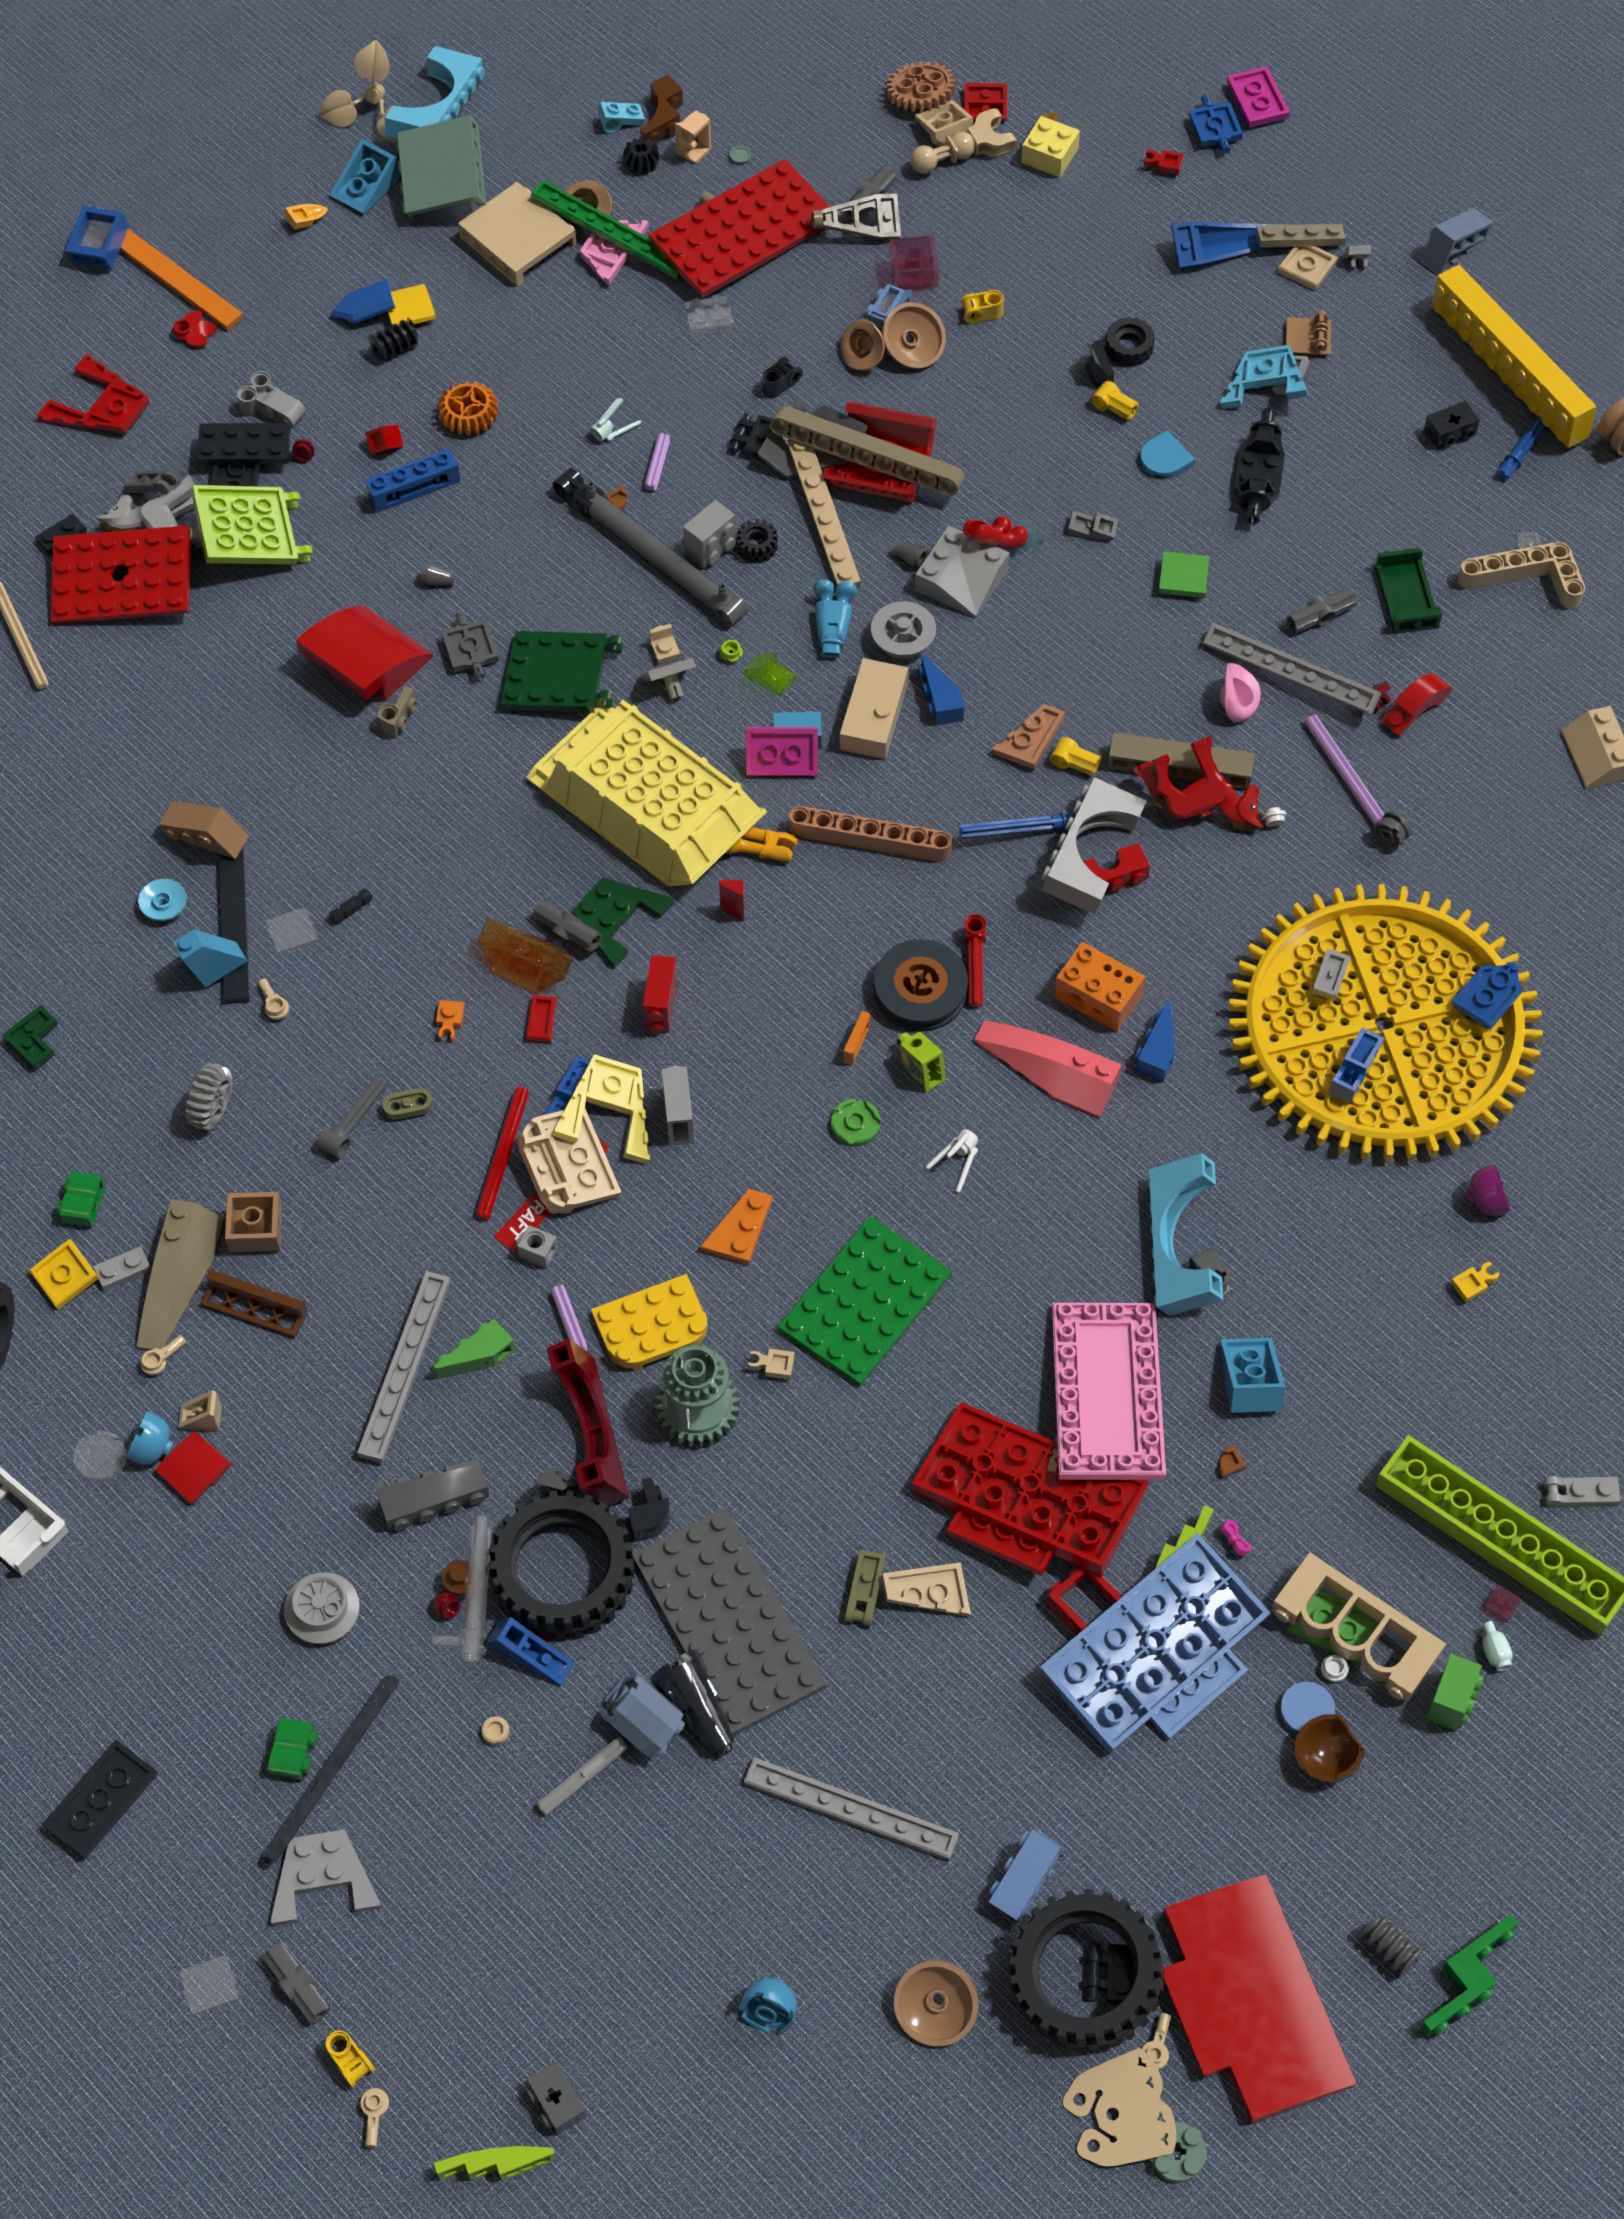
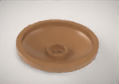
(923, 329)
(926, 2018)

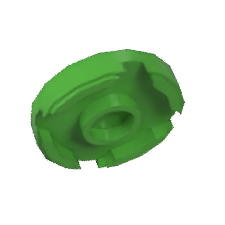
(855, 1122)

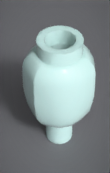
(1496, 1648)

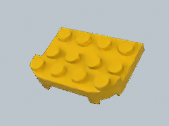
(651, 1323)

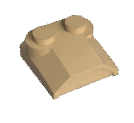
(944, 121)

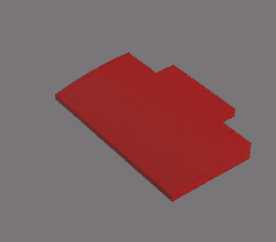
(1016, 1507)
(1251, 2001)

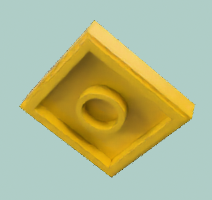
(64, 1274)

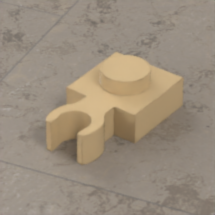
(777, 1363)

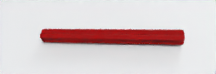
(502, 1153)

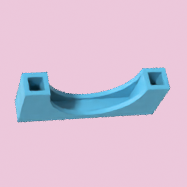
(458, 72)
(1170, 1192)

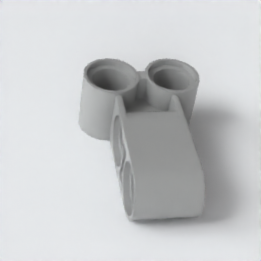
(269, 400)

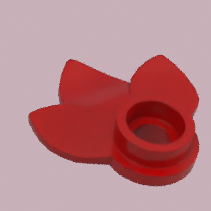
(193, 329)

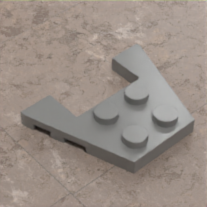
(319, 1864)

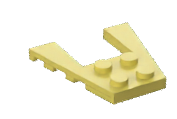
(612, 1087)

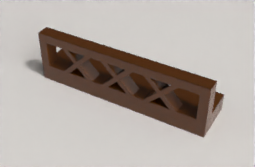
(256, 1295)

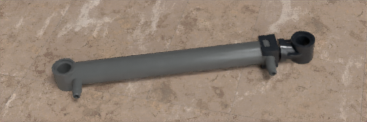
(593, 504)

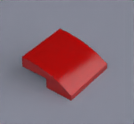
(984, 97)
(193, 1467)

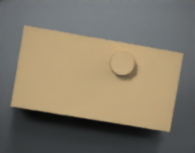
(874, 708)

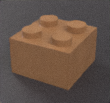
(253, 1222)

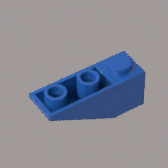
(943, 694)
(1159, 1050)

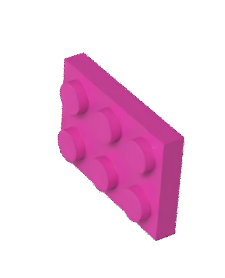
(1258, 97)
(782, 751)

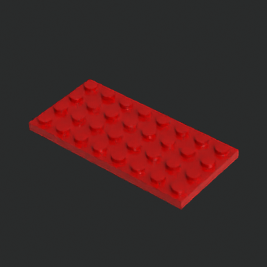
(740, 228)

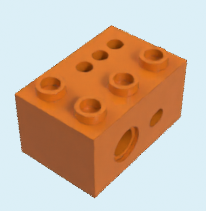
(1099, 986)

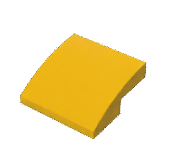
(411, 303)

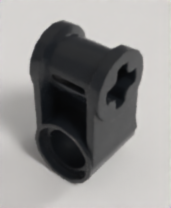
(780, 377)

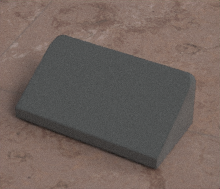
(555, 1478)

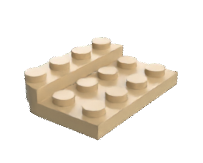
(566, 1171)

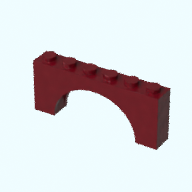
(602, 1471)

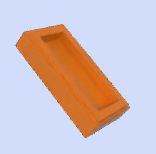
(857, 1038)

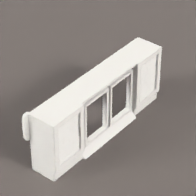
(32, 1532)

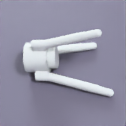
(962, 1145)

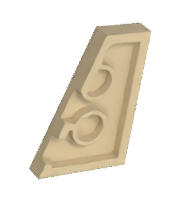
(929, 1588)

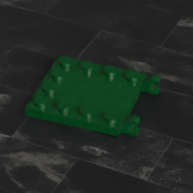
(558, 671)

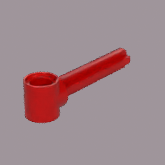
(975, 943)

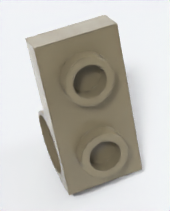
(397, 713)

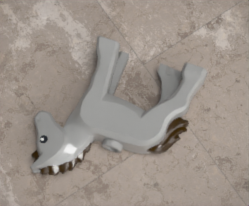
(153, 514)

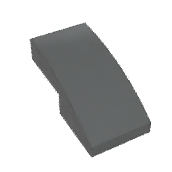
(1097, 528)

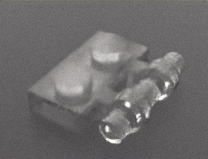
(712, 320)

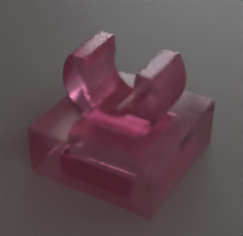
(1502, 1604)

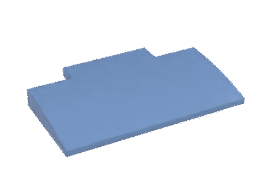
(1159, 1648)

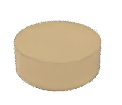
(495, 1731)

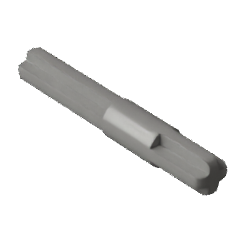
(582, 1775)

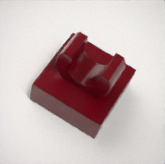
(1382, 687)

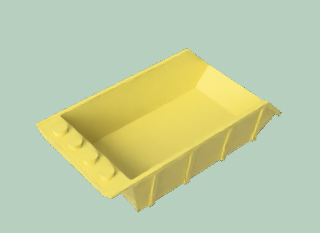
(646, 793)

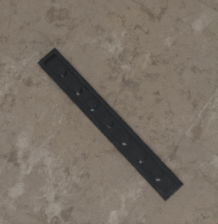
(235, 923)
(330, 1769)

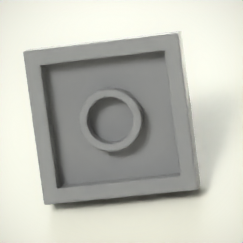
(669, 674)

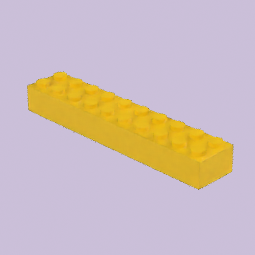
(1514, 356)

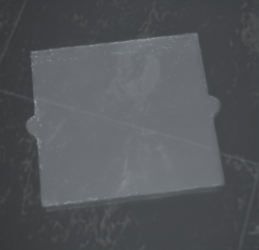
(292, 930)
(209, 1985)

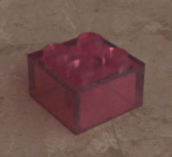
(914, 262)

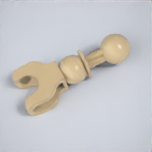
(977, 141)

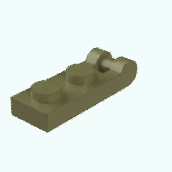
(865, 1586)

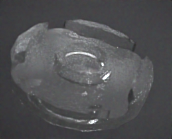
(100, 1456)

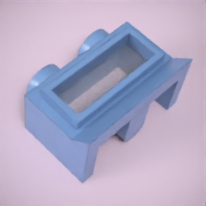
(885, 302)

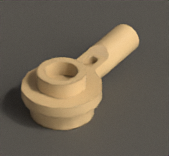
(276, 1006)
(154, 1360)
(1156, 2048)
(374, 2105)

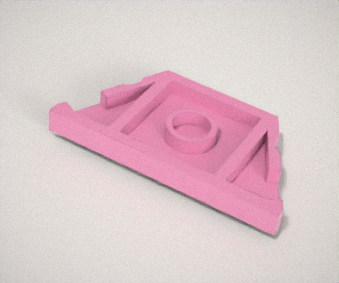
(605, 257)

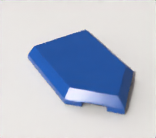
(365, 303)
(1489, 993)

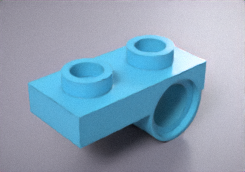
(617, 114)

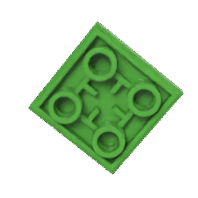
(1184, 574)

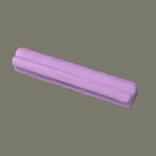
(657, 462)
(568, 1316)

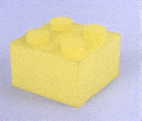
(1050, 146)

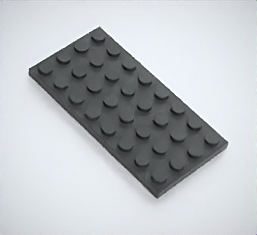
(732, 1616)

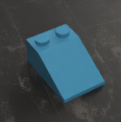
(366, 177)
(1252, 1375)

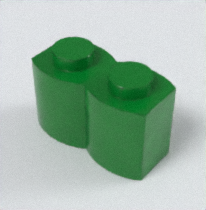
(81, 1199)
(291, 1749)

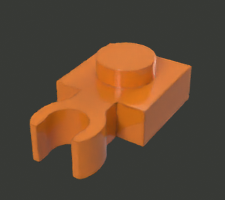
(449, 1017)

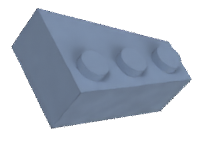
(1455, 237)

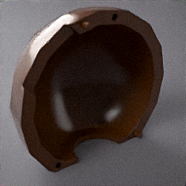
(1328, 1749)

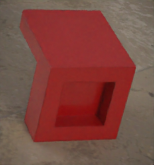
(384, 438)

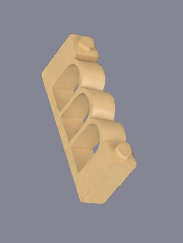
(1400, 1679)

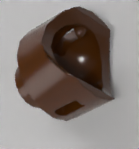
(455, 1578)

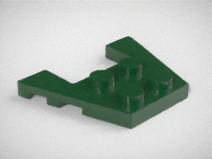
(610, 906)

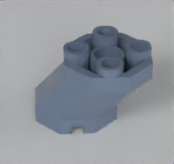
(642, 1714)

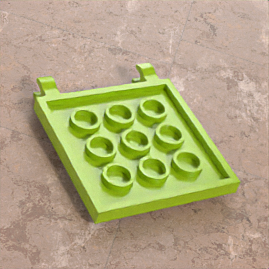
(247, 525)

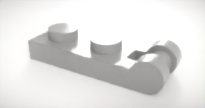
(1582, 1491)

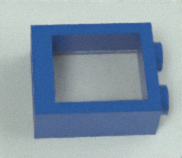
(97, 237)

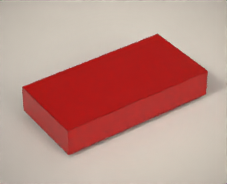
(541, 1019)

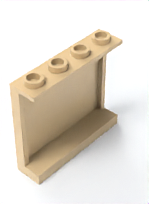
(515, 232)

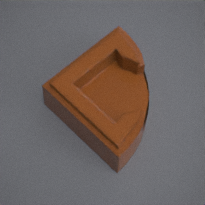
(618, 497)
(1231, 1462)

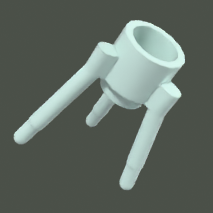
(603, 428)

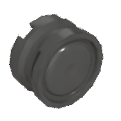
(1392, 829)

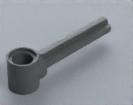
(337, 1139)

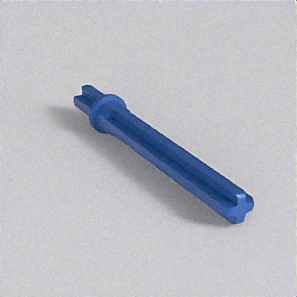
(1514, 459)
(1015, 826)

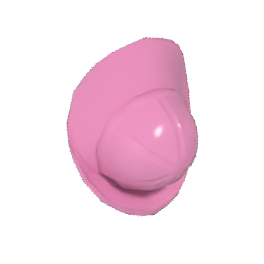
(1239, 694)

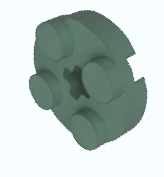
(1190, 2164)

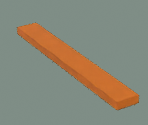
(180, 281)

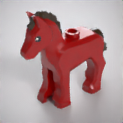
(1201, 795)

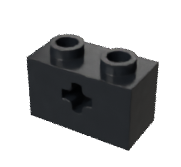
(1451, 425)

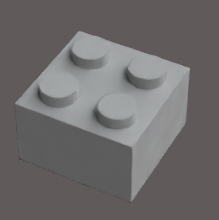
(709, 534)

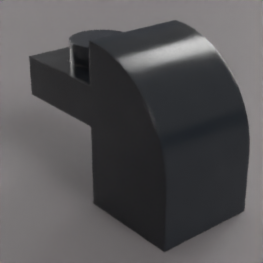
(651, 1518)

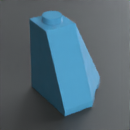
(209, 955)

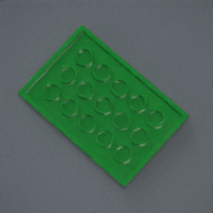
(865, 1301)

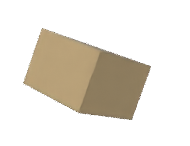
(201, 1413)

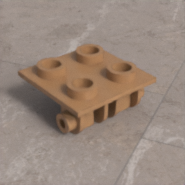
(1309, 334)

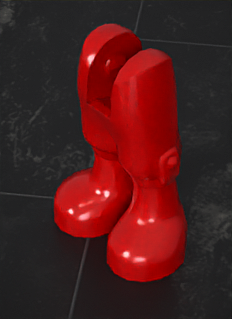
(997, 534)

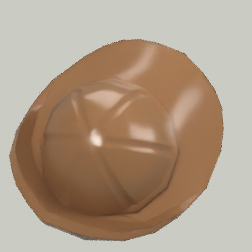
(592, 194)
(862, 345)

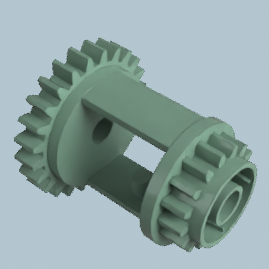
(697, 1396)

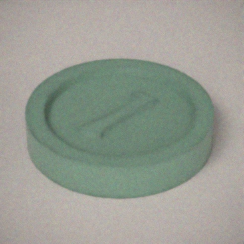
(740, 155)

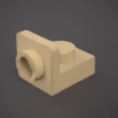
(663, 644)

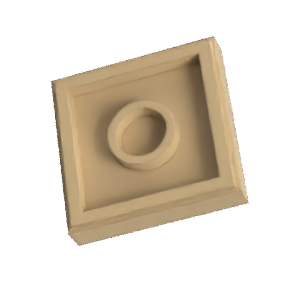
(1307, 265)

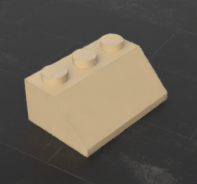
(1596, 747)

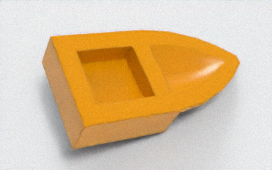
(304, 215)

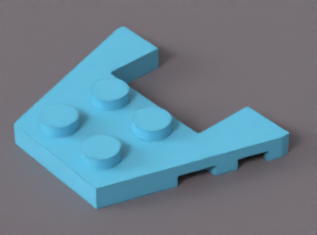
(1262, 369)

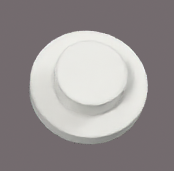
(1274, 817)
(1334, 1668)

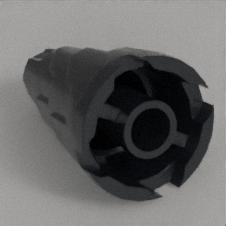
(693, 1692)

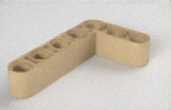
(1527, 563)

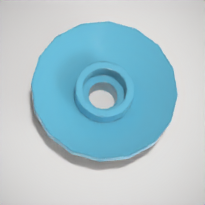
(159, 892)

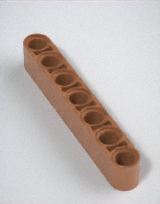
(881, 835)

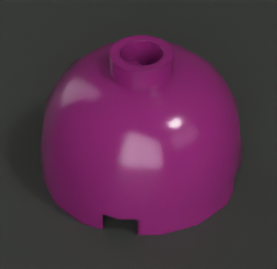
(1488, 1192)

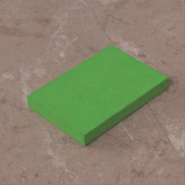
(1323, 1610)

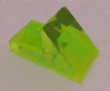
(770, 673)

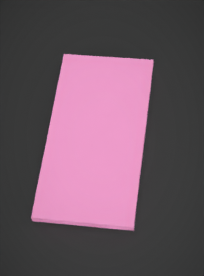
(1108, 1392)

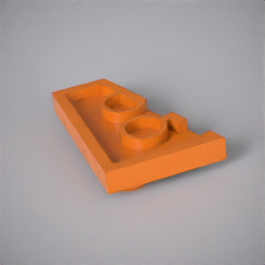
(740, 1229)

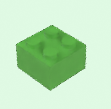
(1455, 1693)

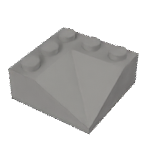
(961, 572)

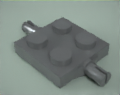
(470, 645)

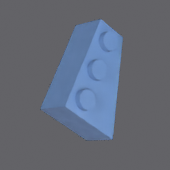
(1025, 1874)

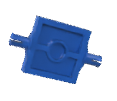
(1215, 124)

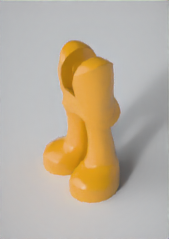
(775, 846)

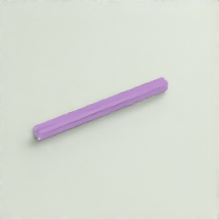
(1344, 768)

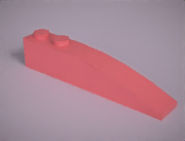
(1058, 1067)

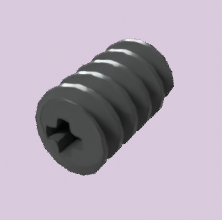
(1392, 1944)

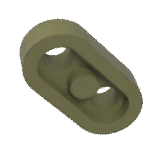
(407, 1102)

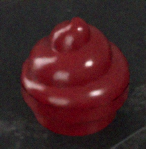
(303, 450)
(446, 1605)

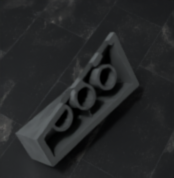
(431, 1494)

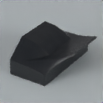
(1099, 365)

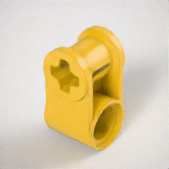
(984, 306)
(350, 2062)

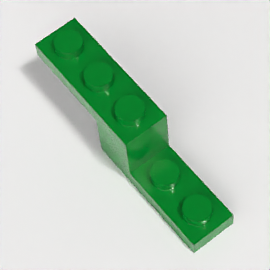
(1470, 1977)

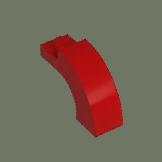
(1414, 700)

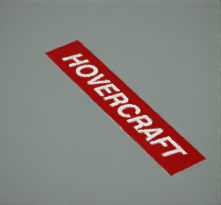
(530, 1213)

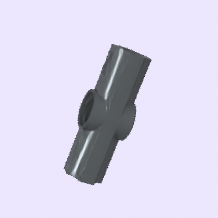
(877, 184)
(1321, 610)
(567, 925)
(296, 1983)

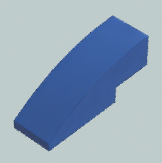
(1356, 1065)

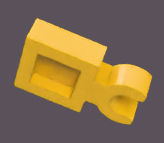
(1473, 1283)

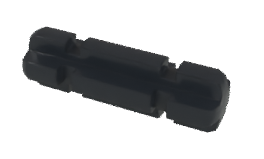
(350, 905)

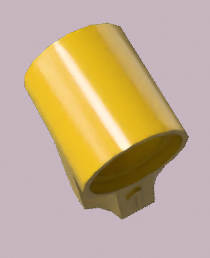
(1109, 397)
(1070, 755)

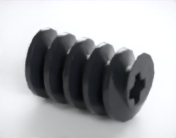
(393, 338)

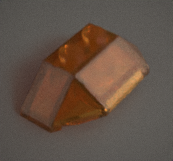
(523, 956)

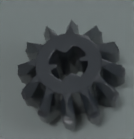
(641, 155)

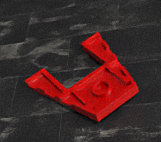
(112, 411)

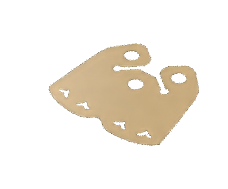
(1138, 2107)

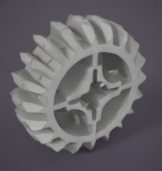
(209, 1096)

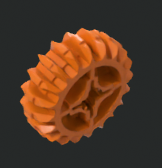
(468, 408)

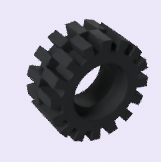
(754, 530)

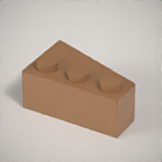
(204, 827)

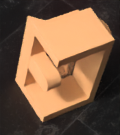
(693, 137)

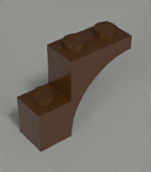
(667, 98)

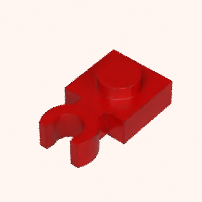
(1167, 161)

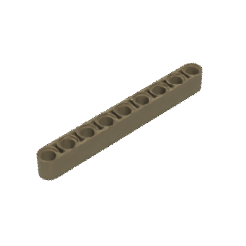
(867, 451)

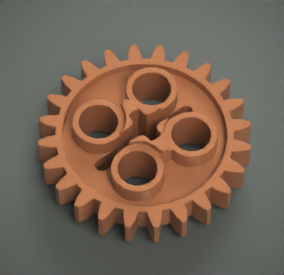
(921, 86)

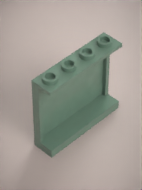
(440, 166)

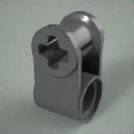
(1211, 1259)

